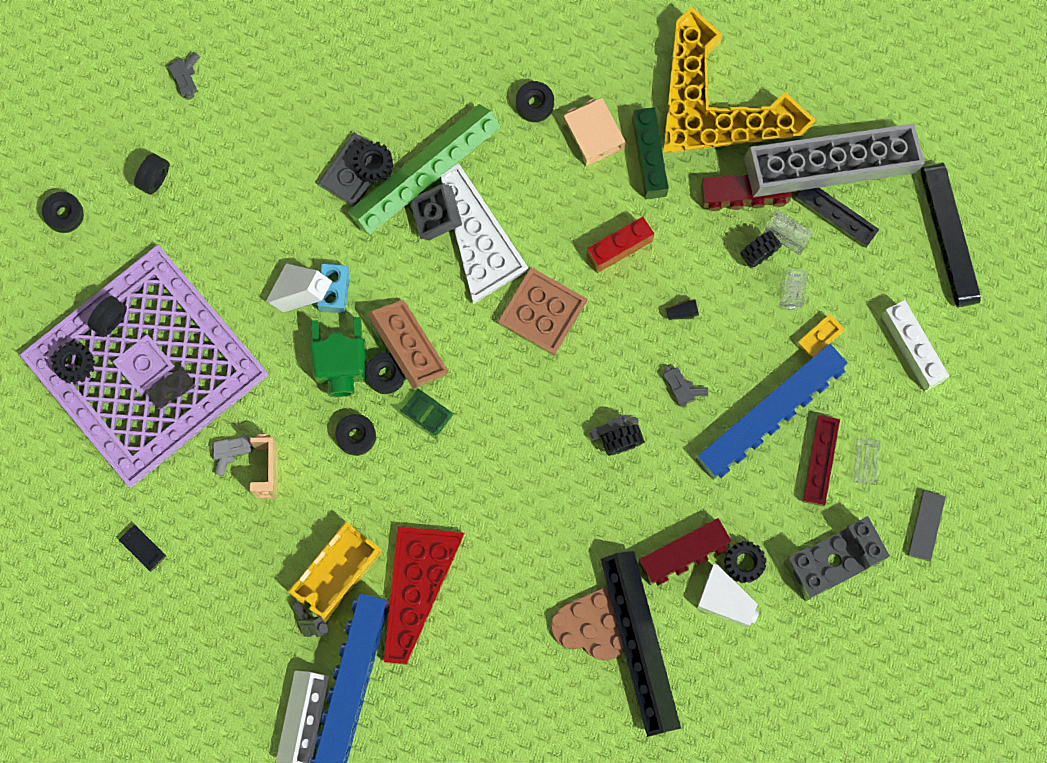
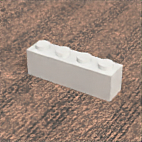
(915, 345)
(302, 717)

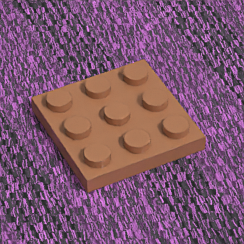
(542, 311)

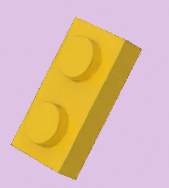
(820, 336)

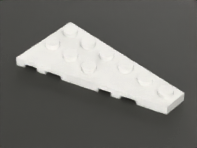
(484, 247)

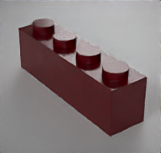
(736, 193)
(685, 551)

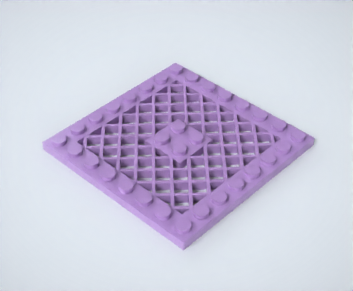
(146, 366)

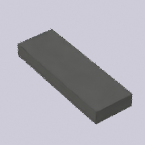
(926, 526)

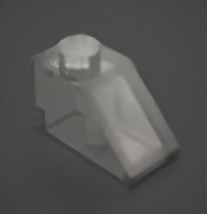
(793, 289)

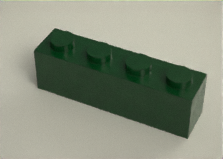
(650, 153)

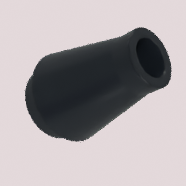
(683, 310)

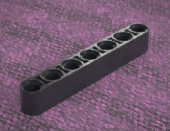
(950, 235)

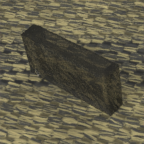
(170, 388)

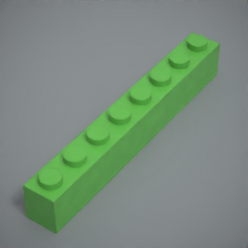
(424, 169)

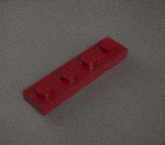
(821, 460)

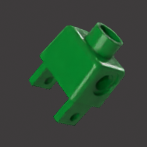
(338, 360)

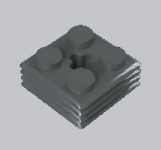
(439, 202)

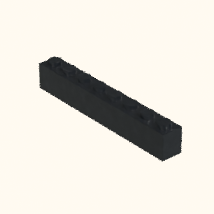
(640, 643)

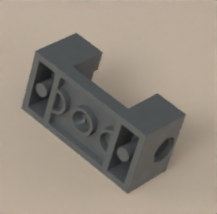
(857, 548)

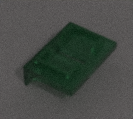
(419, 405)

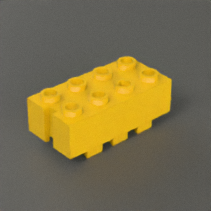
(335, 571)

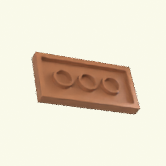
(408, 344)

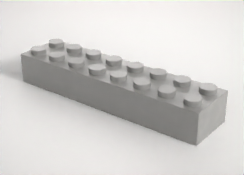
(833, 160)

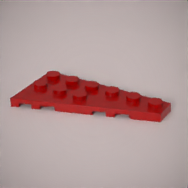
(418, 575)

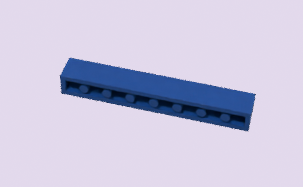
(771, 411)

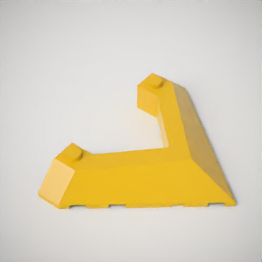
(695, 124)

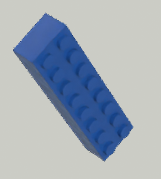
(351, 680)

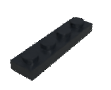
(838, 215)

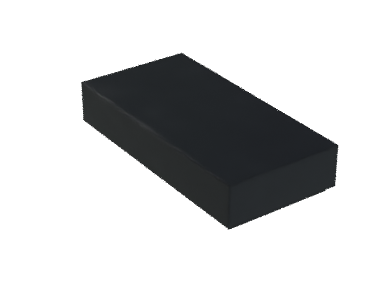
(142, 548)

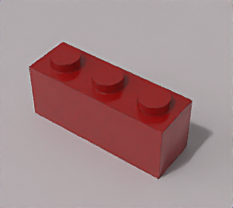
(620, 244)

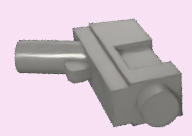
(228, 449)

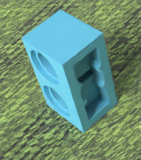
(338, 288)

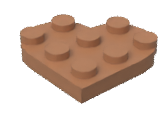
(589, 625)

